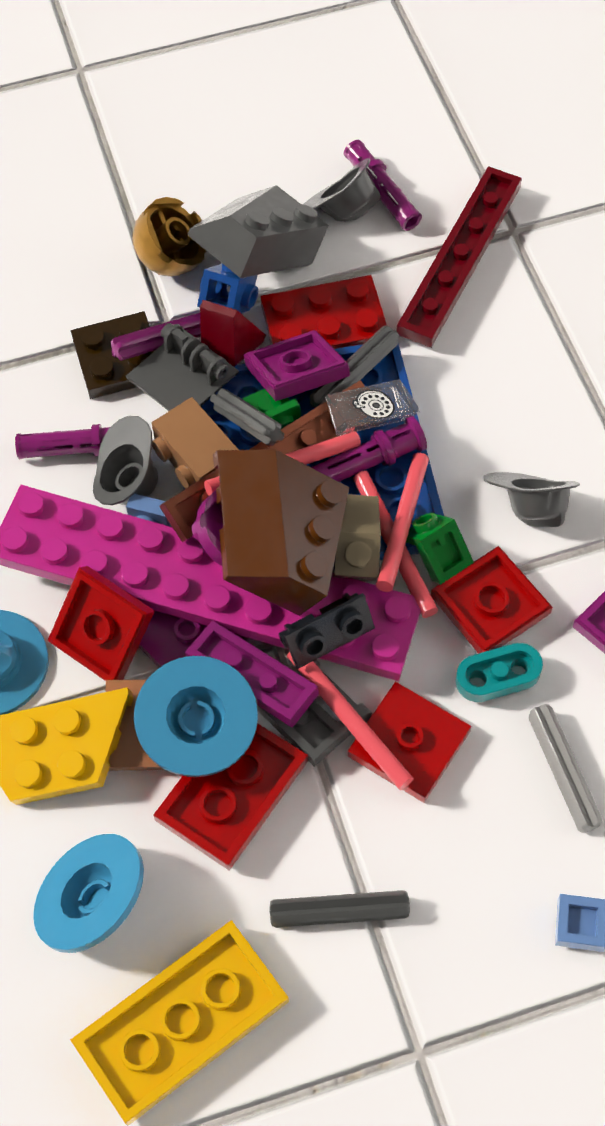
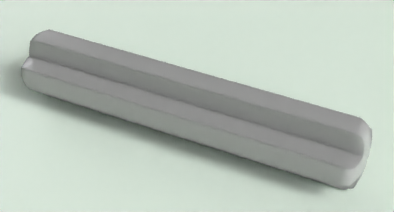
(565, 768)

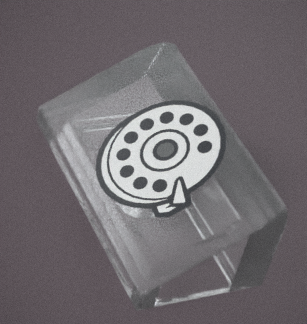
(370, 407)

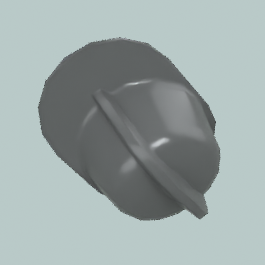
(349, 196)
(125, 462)
(533, 498)

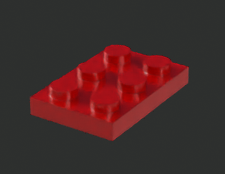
(340, 311)
(228, 808)

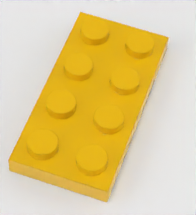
(179, 1022)

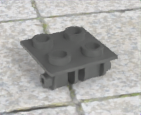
(181, 370)

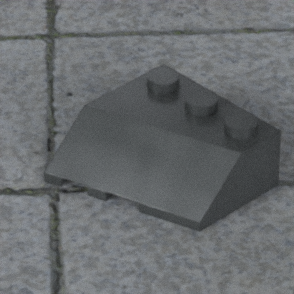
(262, 233)

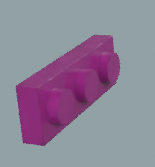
(273, 684)

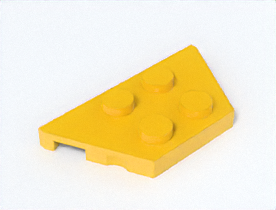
(60, 746)

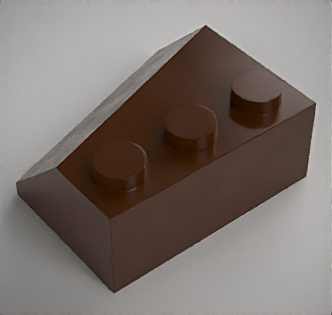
(278, 526)

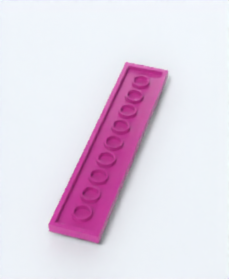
(148, 560)

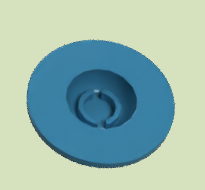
(22, 661)
(195, 716)
(88, 893)

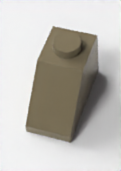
(359, 540)

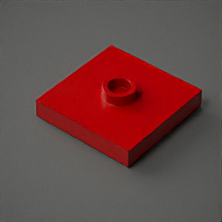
(491, 601)
(100, 625)
(417, 735)

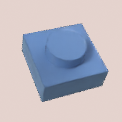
(147, 509)
(580, 922)

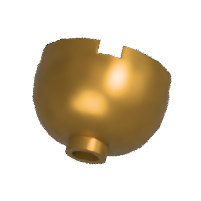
(163, 238)

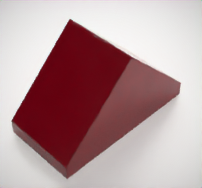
(228, 332)

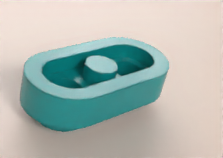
(496, 672)

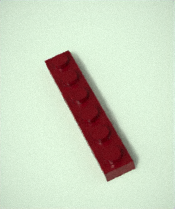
(458, 257)

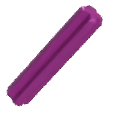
(150, 338)

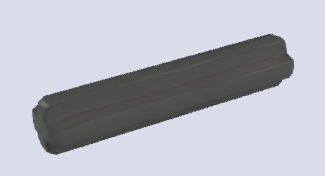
(359, 363)
(247, 417)
(339, 908)

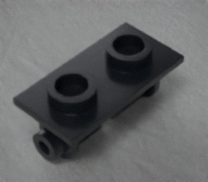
(335, 627)

